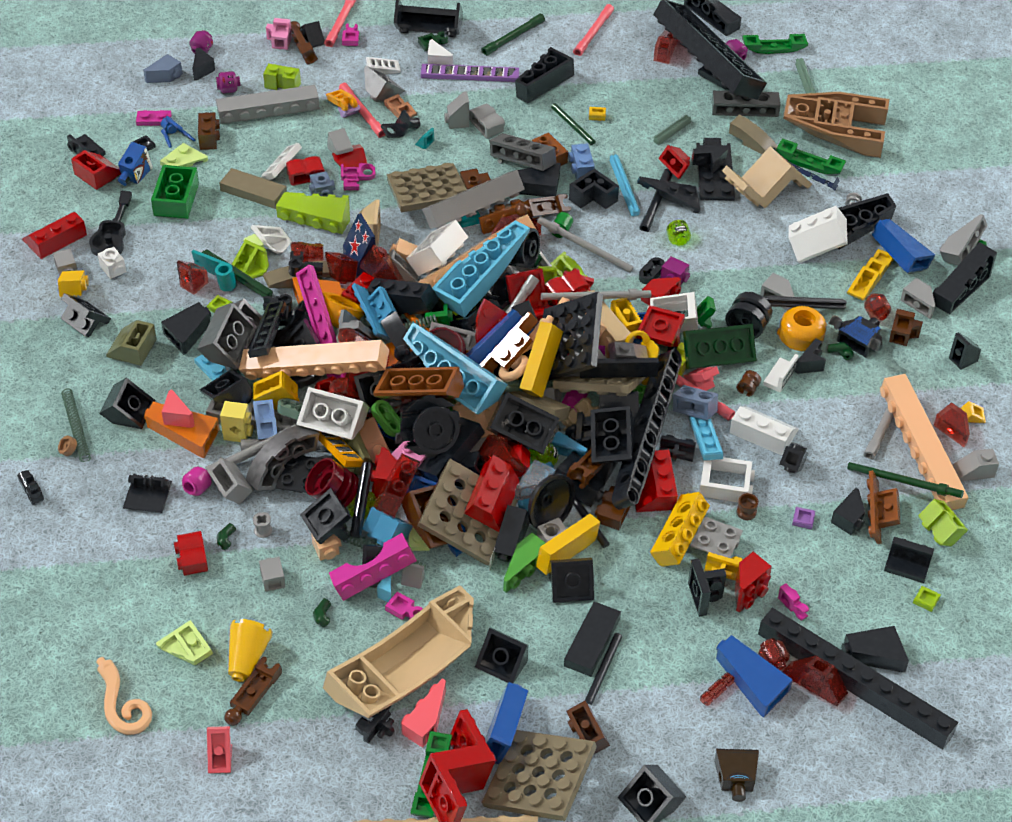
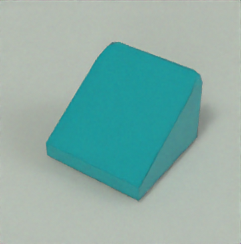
(426, 140)

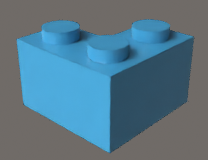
(385, 527)

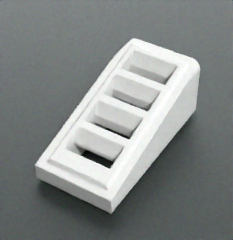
(380, 65)

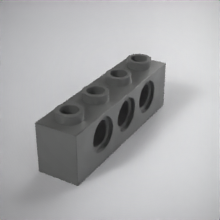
(729, 105)
(522, 151)

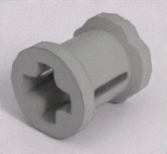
(262, 525)

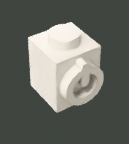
(112, 262)

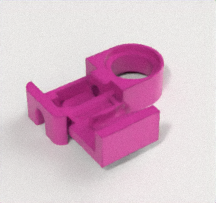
(352, 175)

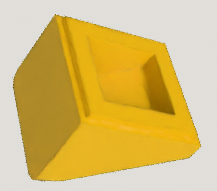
(974, 412)

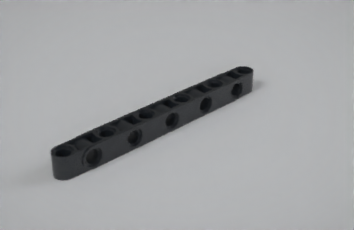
(647, 431)

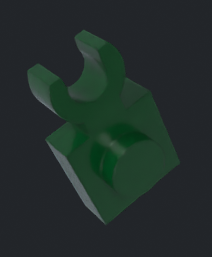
(439, 38)

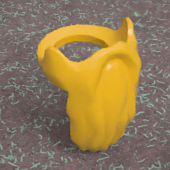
(652, 348)

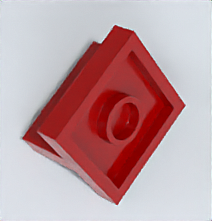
(662, 326)

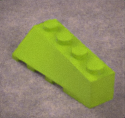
(317, 211)

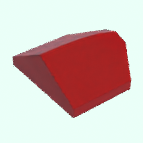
(351, 158)

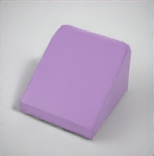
(349, 112)

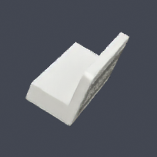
(781, 373)

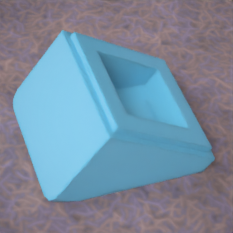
(384, 589)

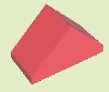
(176, 412)

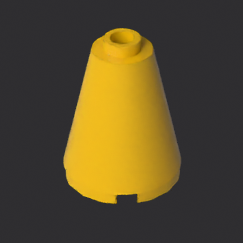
(246, 647)

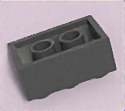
(227, 336)

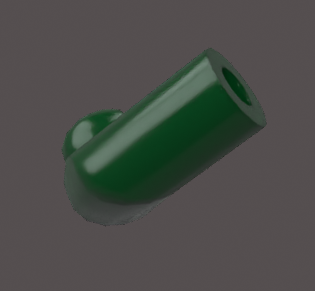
(842, 348)
(223, 535)
(320, 613)

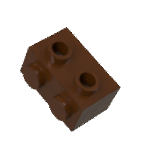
(207, 130)
(586, 725)

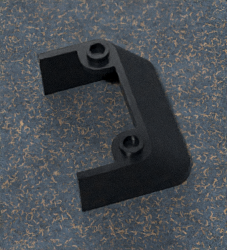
(428, 19)

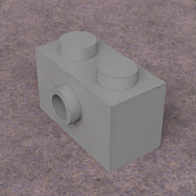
(230, 481)

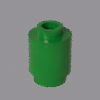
(565, 221)

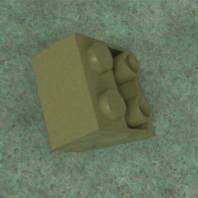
(133, 343)

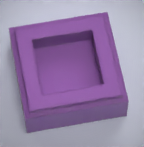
(803, 518)

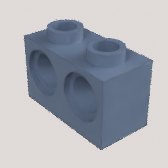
(695, 402)

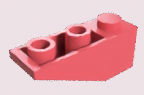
(425, 716)

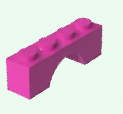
(353, 579)

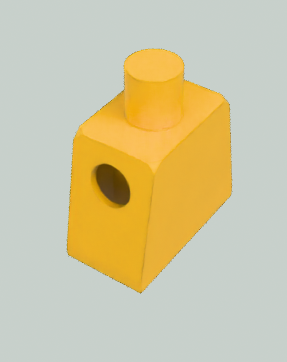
(275, 387)

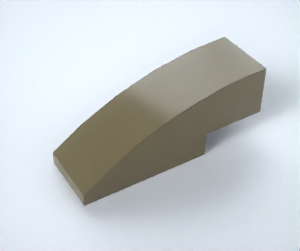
(751, 134)

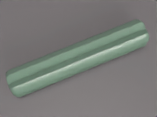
(672, 129)

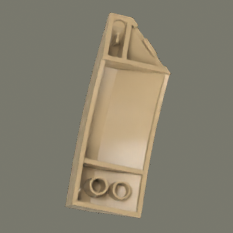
(405, 656)

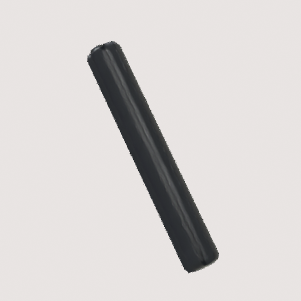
(361, 500)

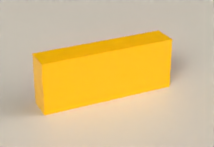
(541, 359)
(568, 542)

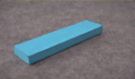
(706, 438)

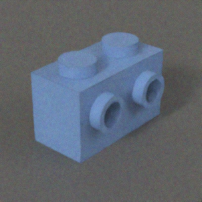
(581, 160)

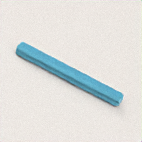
(624, 185)

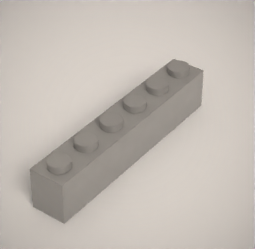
(267, 104)
(474, 199)

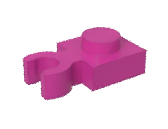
(350, 36)
(790, 599)
(402, 606)

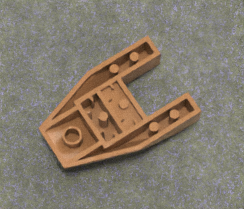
(831, 116)

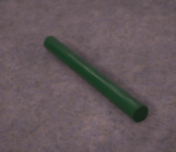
(573, 124)

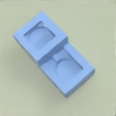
(264, 419)

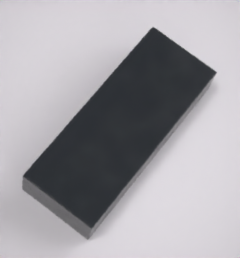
(468, 436)
(592, 639)

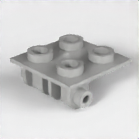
(716, 538)

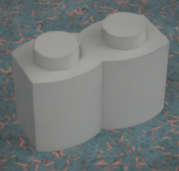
(486, 120)

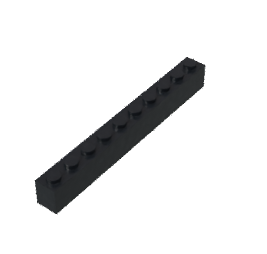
(862, 680)

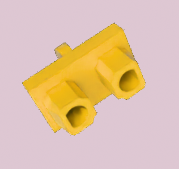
(719, 562)

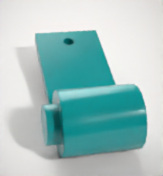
(222, 270)

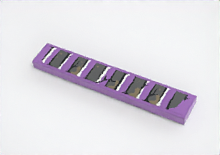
(465, 72)

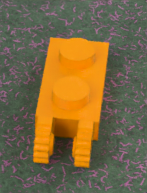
(342, 99)

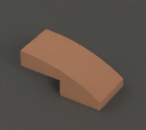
(397, 105)

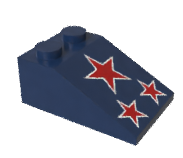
(359, 241)

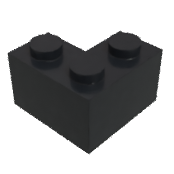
(594, 187)

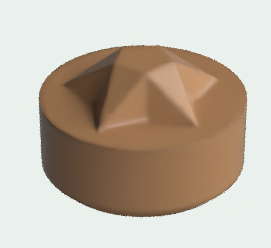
(67, 445)

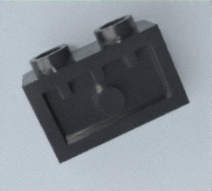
(84, 143)

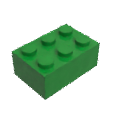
(175, 191)

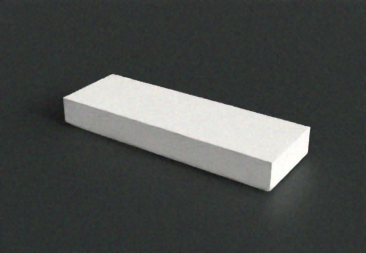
(278, 165)

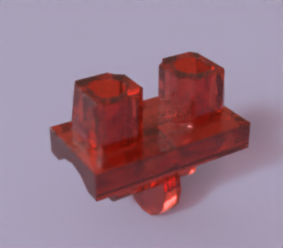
(311, 252)

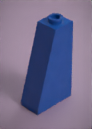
(902, 247)
(494, 337)
(754, 676)
(506, 720)

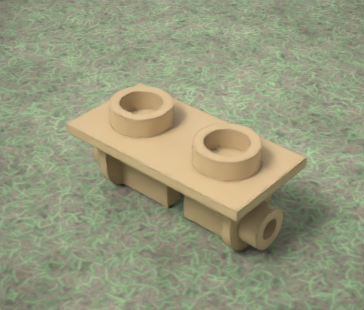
(583, 405)

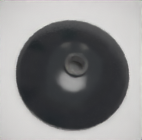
(551, 500)

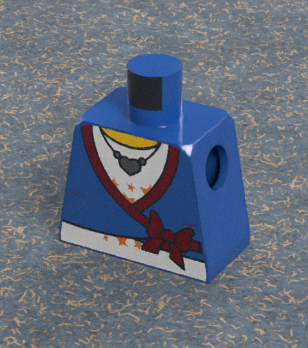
(134, 164)

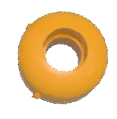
(336, 303)
(801, 327)

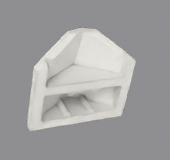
(272, 237)

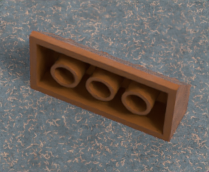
(420, 382)

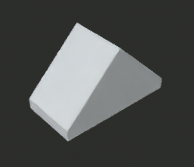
(438, 54)

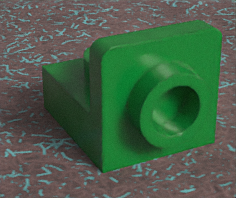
(705, 311)
(443, 317)

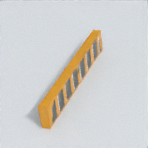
(340, 450)

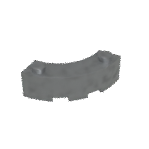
(277, 452)

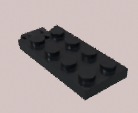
(715, 185)

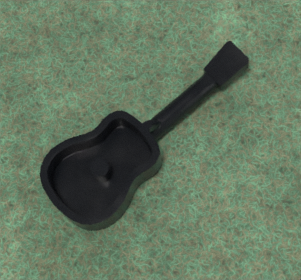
(111, 231)

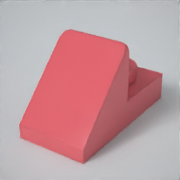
(702, 377)
(219, 749)

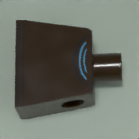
(736, 771)

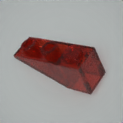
(396, 485)

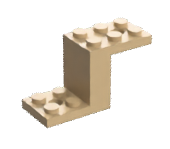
(766, 178)

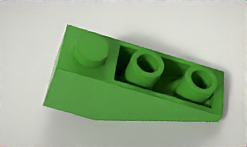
(523, 561)

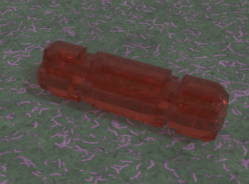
(717, 689)

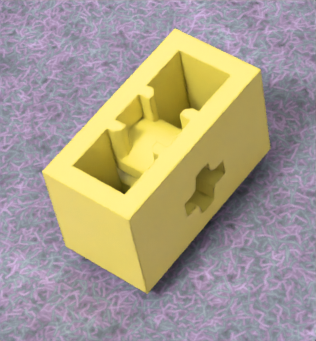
(236, 421)

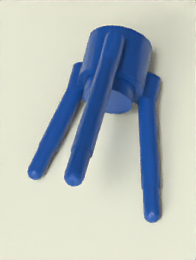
(170, 126)

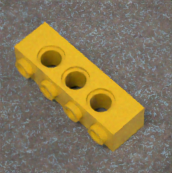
(680, 529)

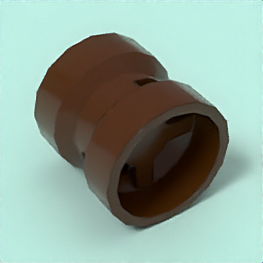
(749, 382)
(747, 506)

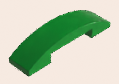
(793, 43)
(789, 151)
(436, 743)

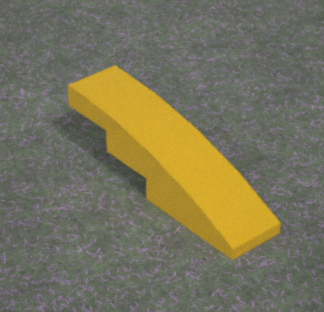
(870, 275)

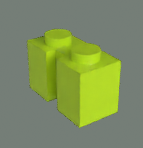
(281, 77)
(943, 522)

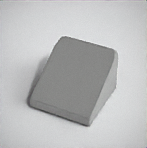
(413, 576)

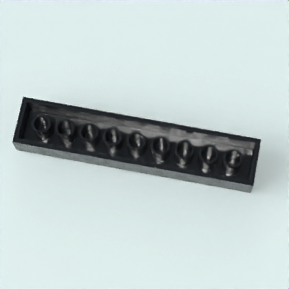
(710, 50)

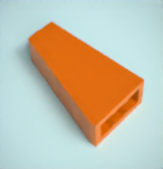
(194, 439)

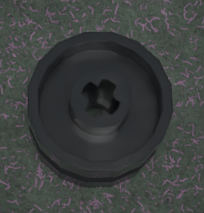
(528, 251)
(750, 309)

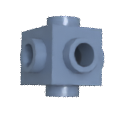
(321, 184)

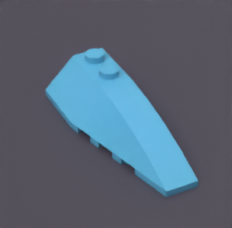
(475, 275)
(481, 386)

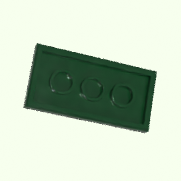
(719, 346)

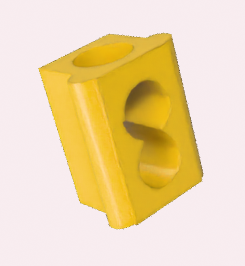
(597, 113)

